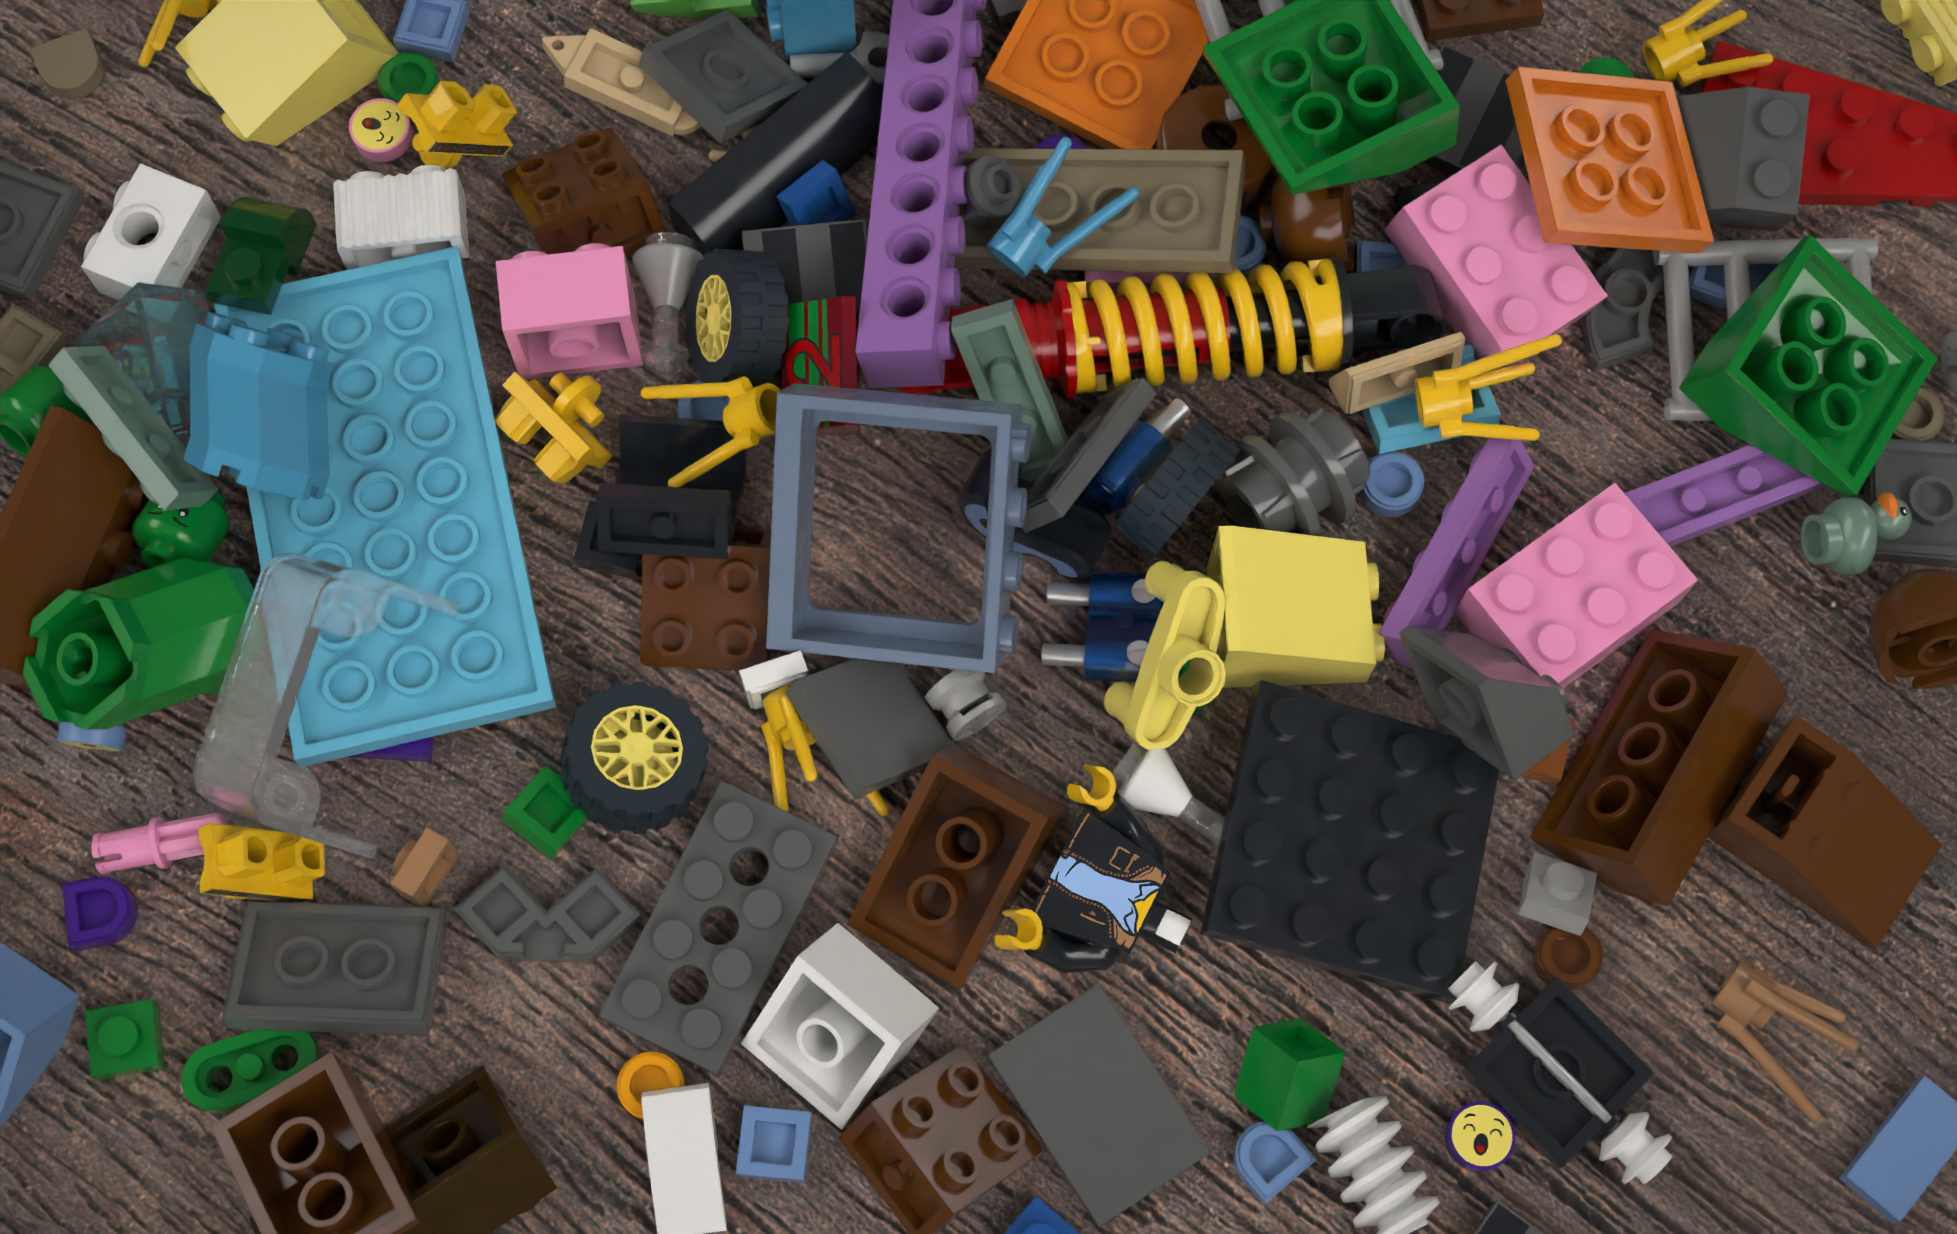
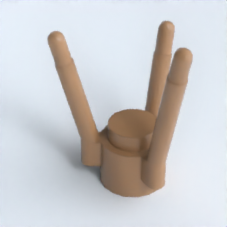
(1752, 998)

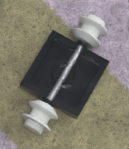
(1559, 1073)

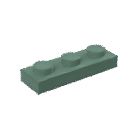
(1008, 372)
(131, 427)

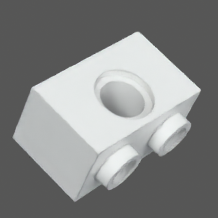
(147, 205)

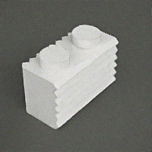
(399, 215)

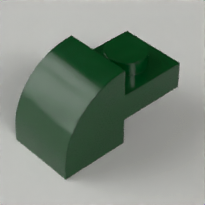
(259, 250)

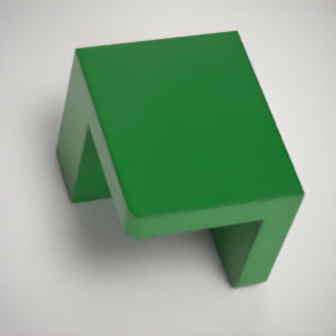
(1289, 1074)

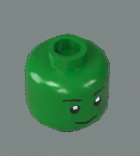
(181, 532)

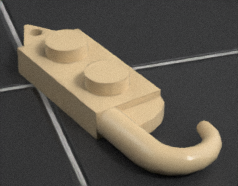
(611, 76)

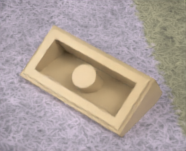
(1395, 373)

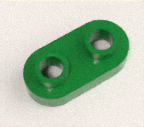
(253, 1067)

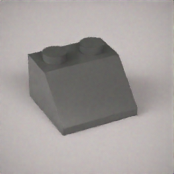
(1747, 153)
(1488, 698)

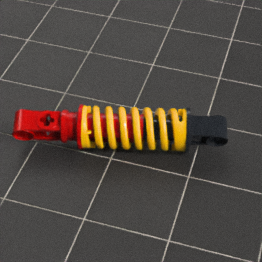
(1209, 320)

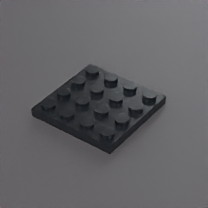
(1351, 843)

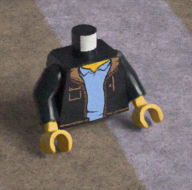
(1099, 890)

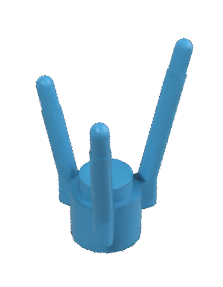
(1023, 237)

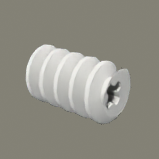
(1375, 1168)

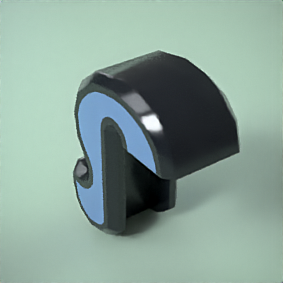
(1067, 544)

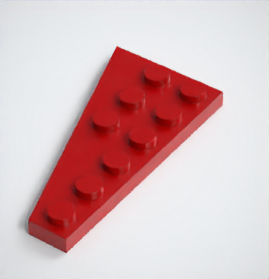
(1857, 137)

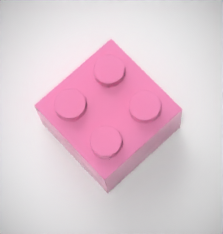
(569, 311)

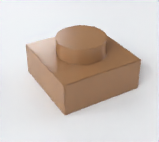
(423, 867)

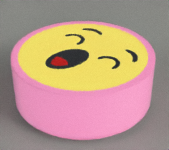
(380, 130)

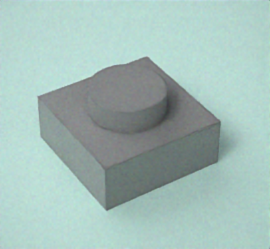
(1557, 893)

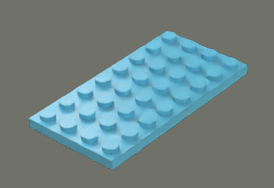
(410, 499)

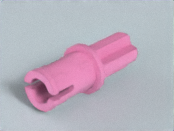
(151, 844)

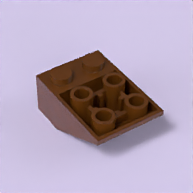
(1826, 832)

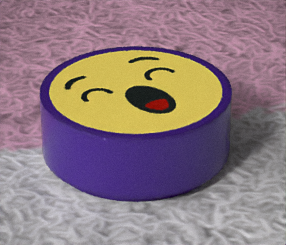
(1480, 1136)

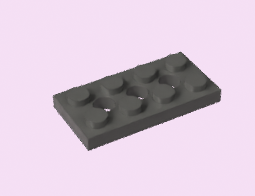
(736, 970)

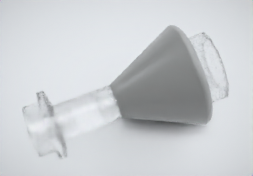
(666, 274)

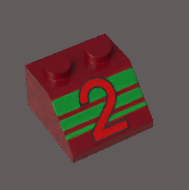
(822, 350)

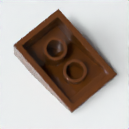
(955, 864)
(317, 1157)

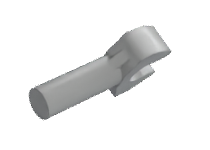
(872, 46)

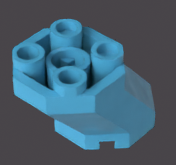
(259, 407)

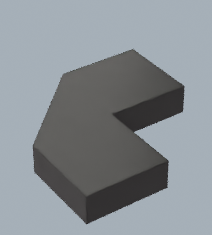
(571, 931)

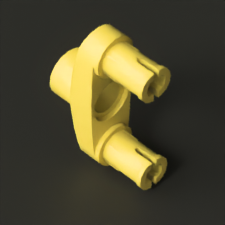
(1186, 629)

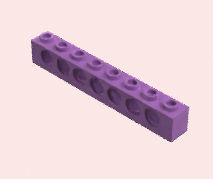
(919, 193)

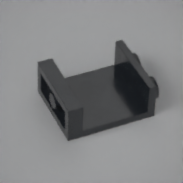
(648, 516)

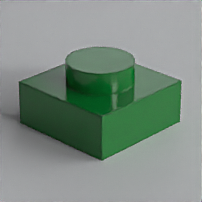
(545, 814)
(124, 1039)

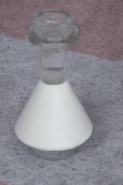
(1154, 785)

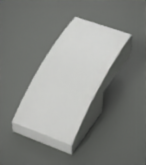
(683, 1160)

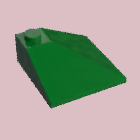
(1336, 92)
(1811, 370)

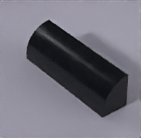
(826, 121)

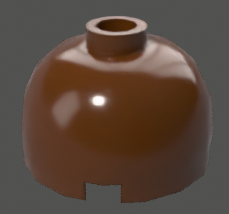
(1310, 223)
(1917, 629)

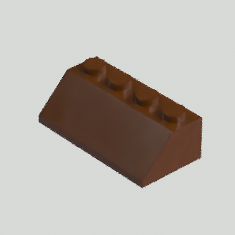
(61, 529)
(1661, 763)

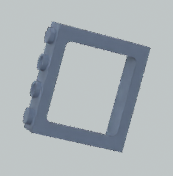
(799, 624)

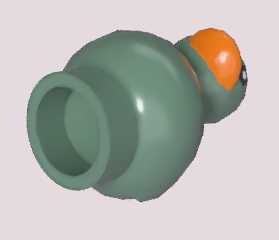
(1848, 532)

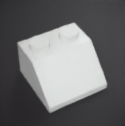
(838, 1024)

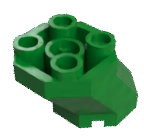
(137, 642)

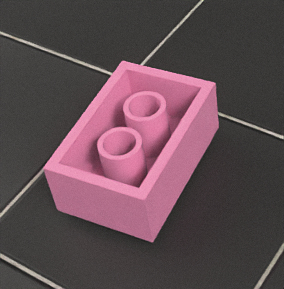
(1491, 259)
(1578, 589)

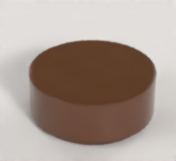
(1568, 956)

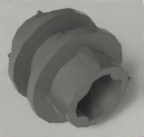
(1305, 472)

